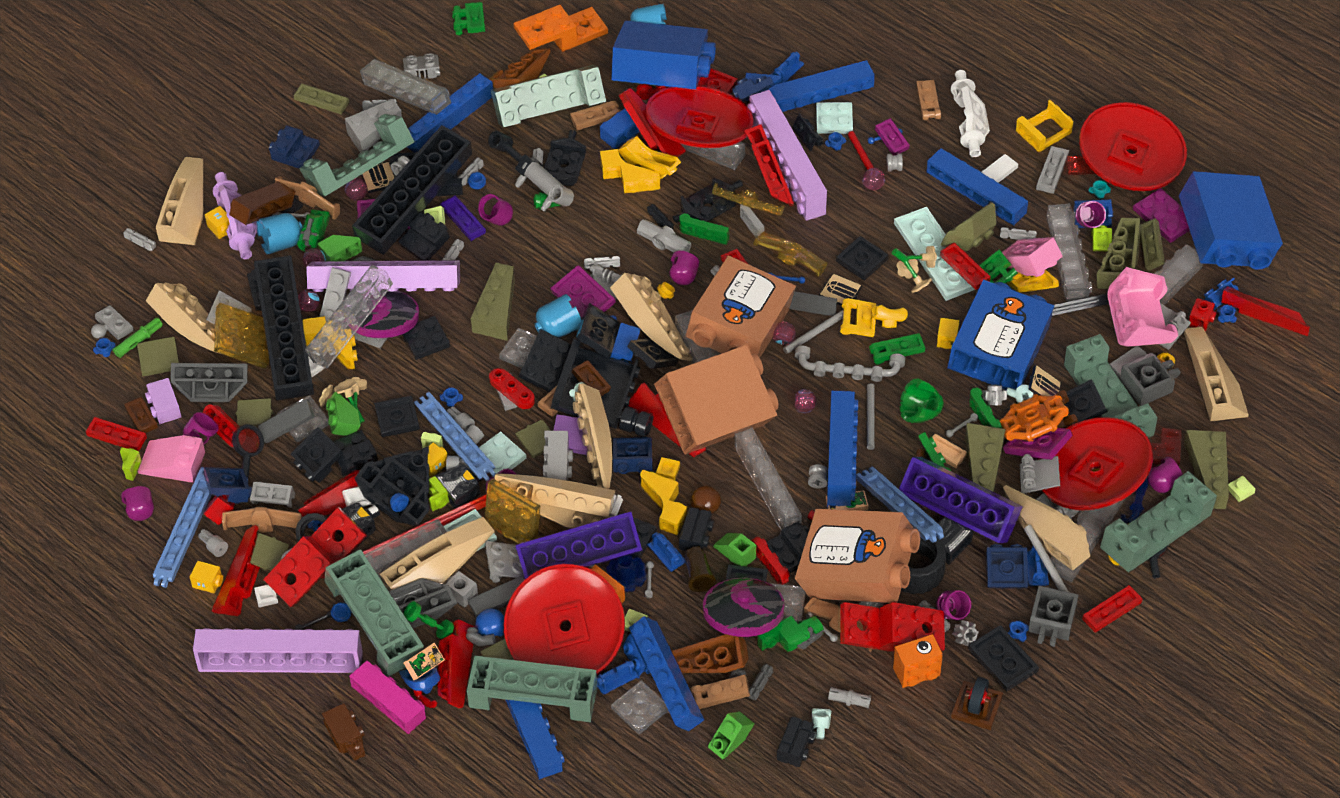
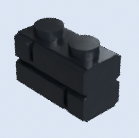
(696, 529)
(795, 742)

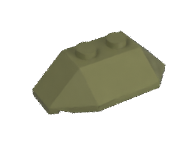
(973, 230)

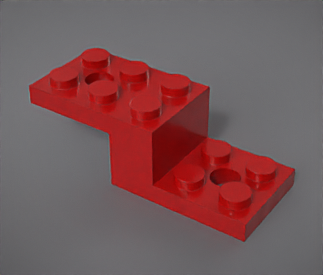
(312, 556)
(889, 625)

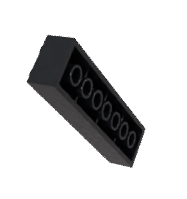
(412, 189)
(283, 328)

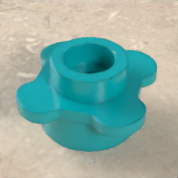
(1099, 189)

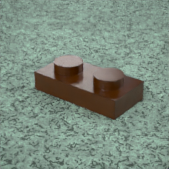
(590, 376)
(141, 415)

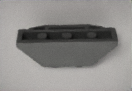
(209, 380)
(431, 595)

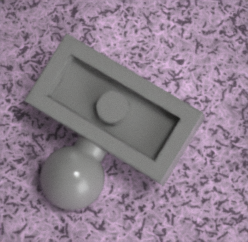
(110, 321)

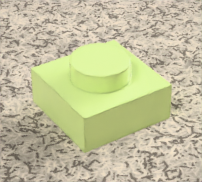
(437, 213)
(428, 438)
(1241, 488)
(632, 617)

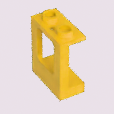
(1034, 137)

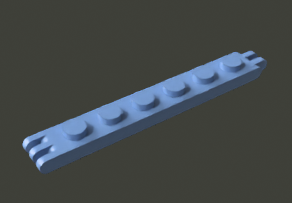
(455, 437)
(899, 502)
(182, 532)

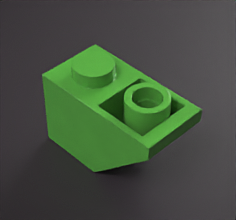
(340, 247)
(342, 415)
(737, 548)
(730, 734)

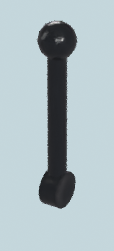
(301, 627)

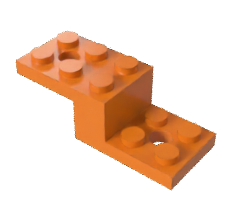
(560, 28)

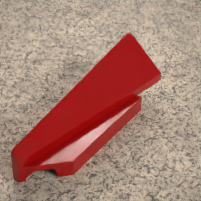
(637, 111)
(768, 165)
(1265, 311)
(646, 401)
(330, 498)
(239, 578)
(456, 666)

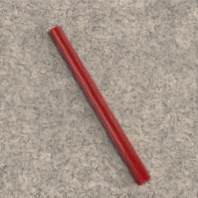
(445, 519)

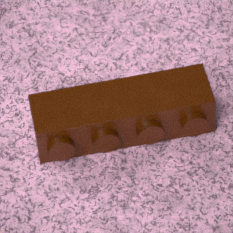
(262, 203)

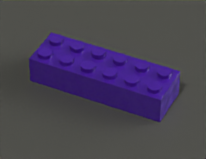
(960, 499)
(582, 545)

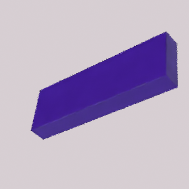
(463, 218)

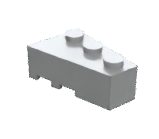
(361, 125)

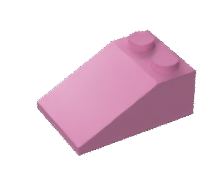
(1033, 255)
(173, 458)

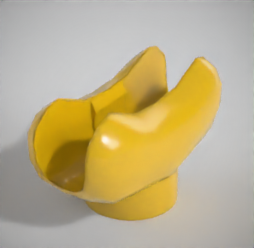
(889, 316)

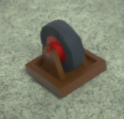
(977, 704)

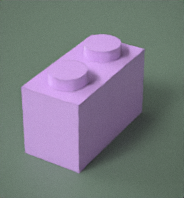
(163, 401)

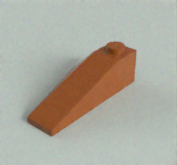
(522, 71)
(713, 655)

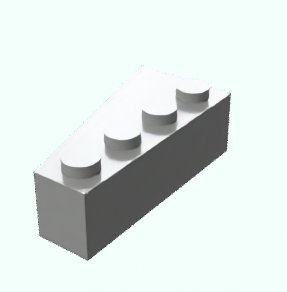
(557, 455)

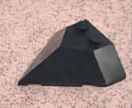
(396, 474)

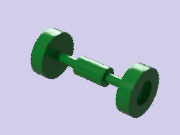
(413, 611)

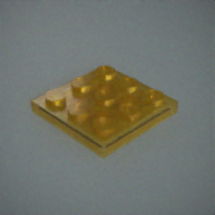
(240, 335)
(511, 513)

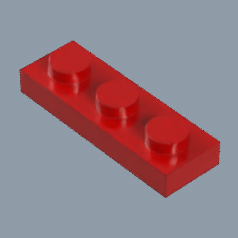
(964, 265)
(116, 434)
(1112, 608)

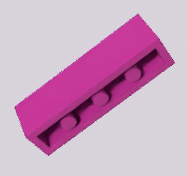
(388, 697)

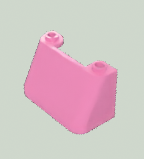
(1137, 309)

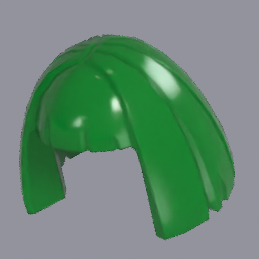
(920, 402)

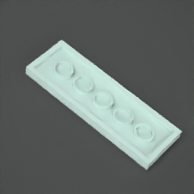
(923, 230)

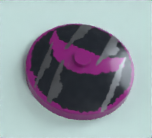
(391, 316)
(743, 607)

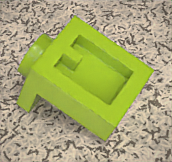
(1101, 238)
(131, 462)
(438, 494)

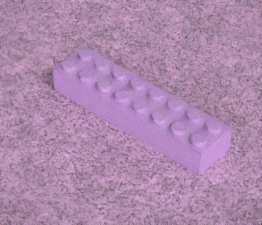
(795, 165)
(402, 274)
(277, 650)

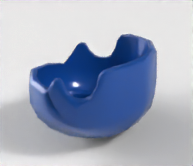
(490, 622)

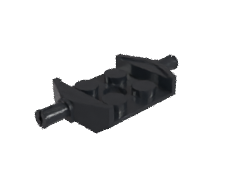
(567, 152)
(695, 203)

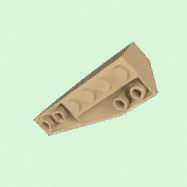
(183, 205)
(183, 313)
(650, 313)
(1216, 381)
(596, 433)
(562, 500)
(1055, 531)
(439, 557)

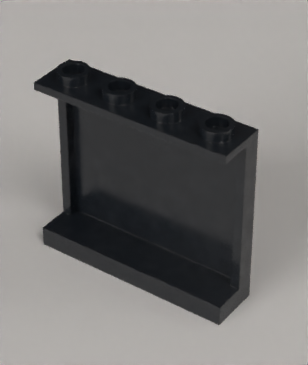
(614, 371)

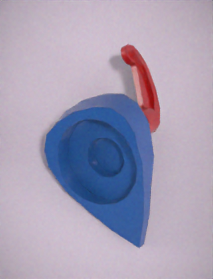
(422, 684)

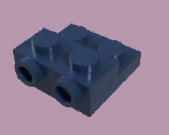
(747, 87)
(293, 147)
(632, 454)
(228, 482)
(1007, 566)

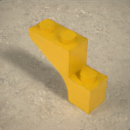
(637, 153)
(633, 177)
(346, 356)
(663, 493)

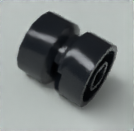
(634, 421)

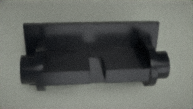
(806, 132)

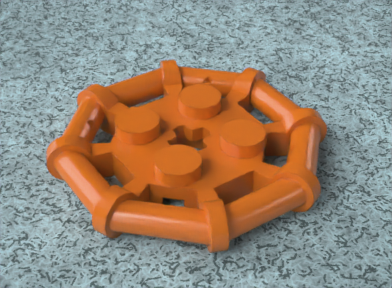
(1033, 417)

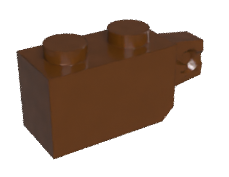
(344, 731)

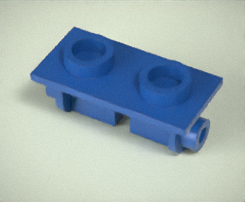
(788, 67)
(1215, 296)
(666, 552)
(1036, 569)
(633, 654)
(616, 677)

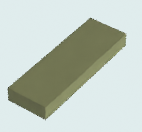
(321, 99)
(1152, 244)

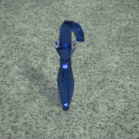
(1137, 505)

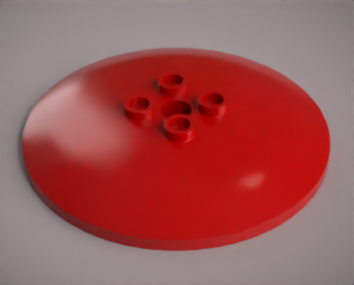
(699, 116)
(1135, 127)
(1103, 443)
(562, 595)

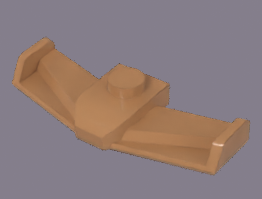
(309, 196)
(262, 517)
(827, 611)

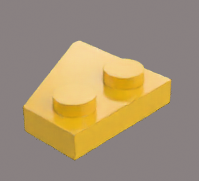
(1031, 283)

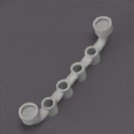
(896, 362)

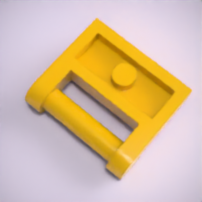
(864, 321)

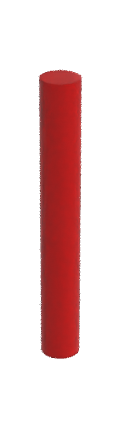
(857, 145)

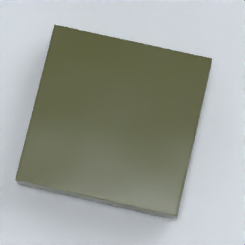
(157, 356)

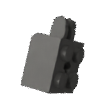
(1148, 378)
(1053, 614)

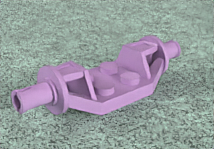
(240, 235)

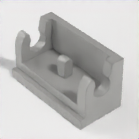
(272, 493)

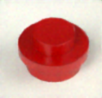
(642, 91)

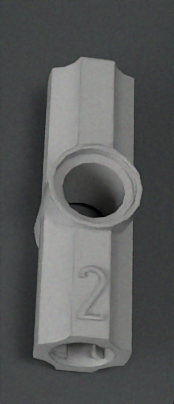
(663, 237)

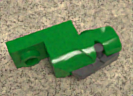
(313, 229)
(792, 634)

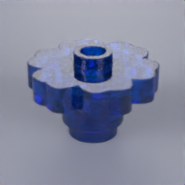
(628, 572)

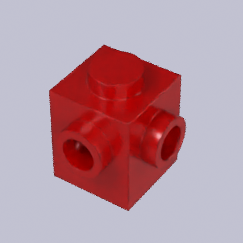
(1202, 314)

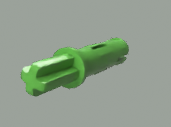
(142, 334)

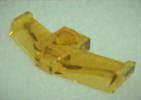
(748, 199)
(791, 252)

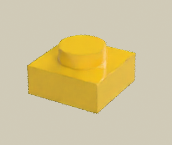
(668, 468)

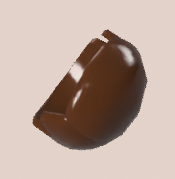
(705, 499)

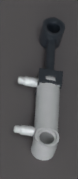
(532, 169)

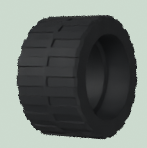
(929, 577)

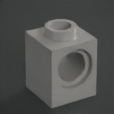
(468, 590)

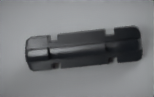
(659, 216)

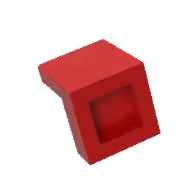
(216, 507)

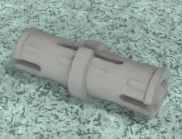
(849, 697)

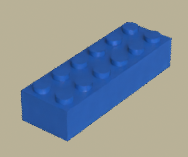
(842, 448)

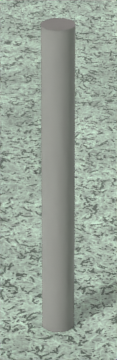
(812, 333)
(870, 416)
(1045, 558)

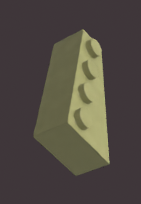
(1121, 252)
(494, 306)
(984, 453)
(1209, 460)

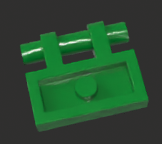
(474, 16)
(996, 265)

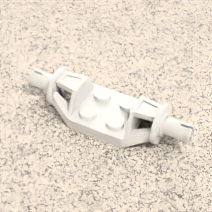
(976, 125)

